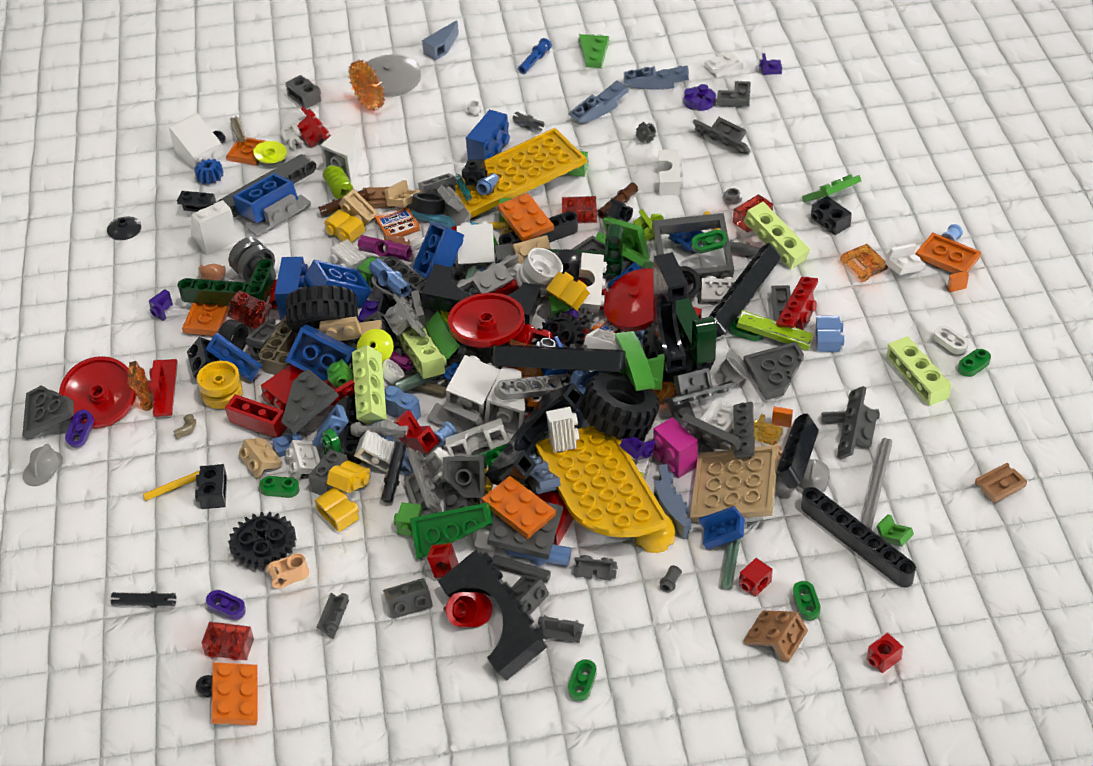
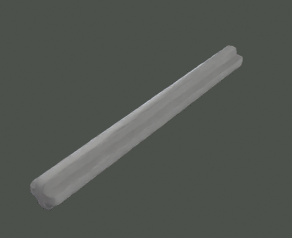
(876, 483)

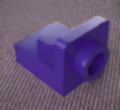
(770, 67)
(160, 303)
(637, 449)

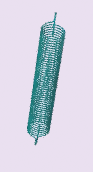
(460, 183)

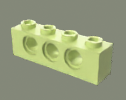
(774, 231)
(423, 352)
(918, 370)
(369, 385)

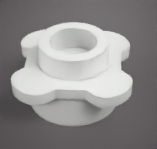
(474, 107)

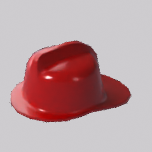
(468, 609)

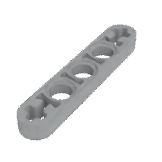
(526, 383)

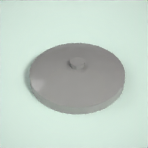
(397, 73)

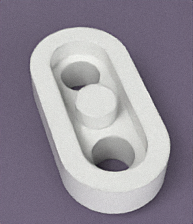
(951, 339)

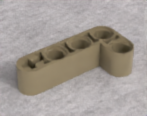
(277, 348)

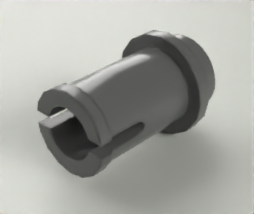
(667, 583)

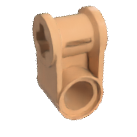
(290, 570)

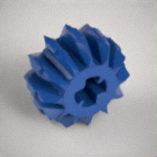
(208, 171)

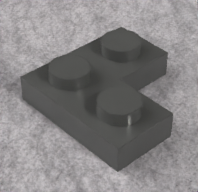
(738, 97)

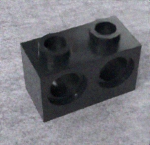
(831, 215)
(199, 356)
(211, 486)

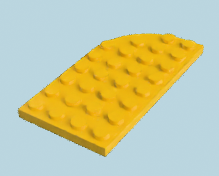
(524, 169)
(604, 486)

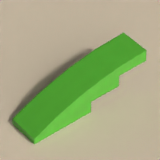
(441, 335)
(635, 361)

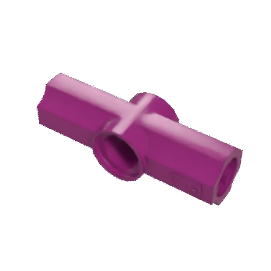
(393, 249)

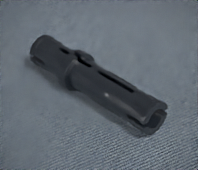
(392, 479)
(150, 599)

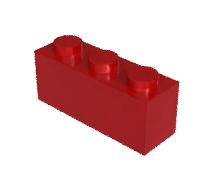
(255, 416)

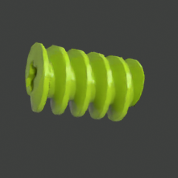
(337, 181)

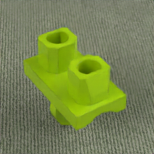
(644, 221)

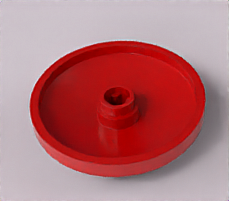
(630, 301)
(486, 320)
(101, 388)

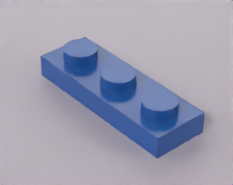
(229, 352)

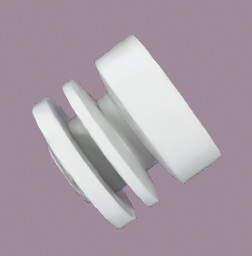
(539, 268)

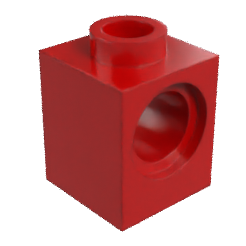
(442, 559)
(755, 577)
(884, 652)

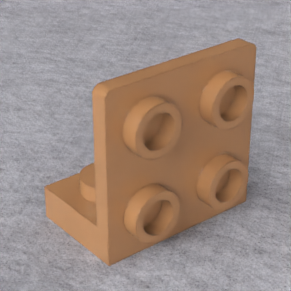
(778, 629)

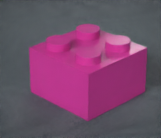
(675, 447)

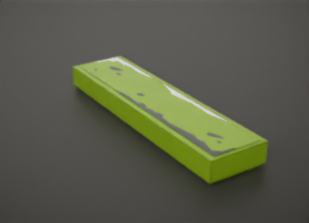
(768, 328)

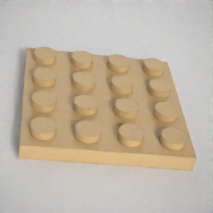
(731, 482)

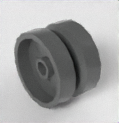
(246, 255)

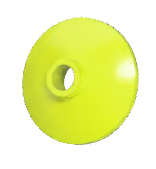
(270, 152)
(382, 339)

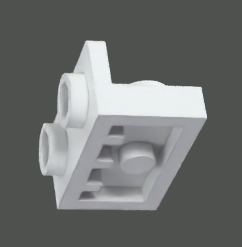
(903, 260)
(714, 289)
(302, 458)

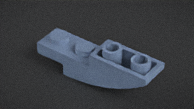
(651, 79)
(599, 105)
(541, 478)
(671, 502)

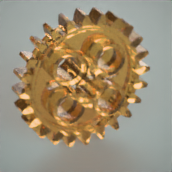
(366, 85)

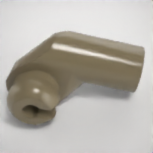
(187, 428)

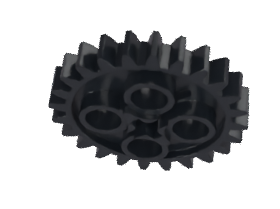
(566, 328)
(262, 540)

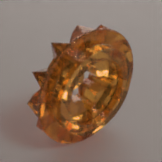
(668, 390)

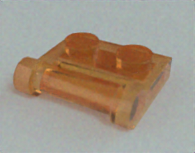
(867, 258)
(139, 383)

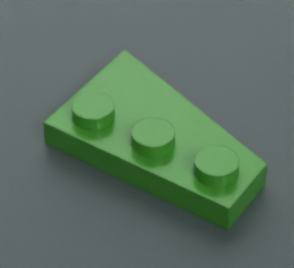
(835, 186)
(630, 253)

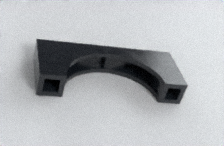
(668, 287)
(444, 294)
(515, 457)
(519, 638)

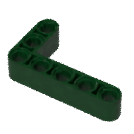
(613, 251)
(221, 292)
(696, 333)

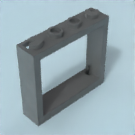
(695, 223)

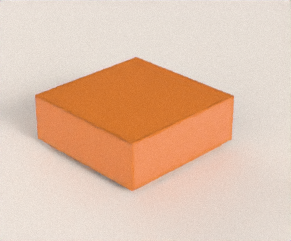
(957, 281)
(782, 416)

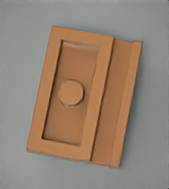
(377, 197)
(1000, 482)

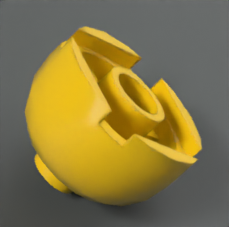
(657, 541)

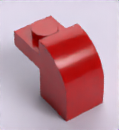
(418, 437)

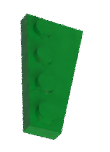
(448, 526)

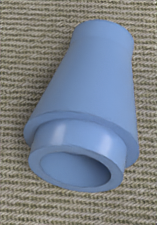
(486, 185)

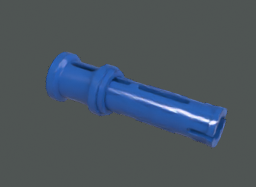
(538, 51)

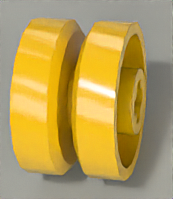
(219, 383)

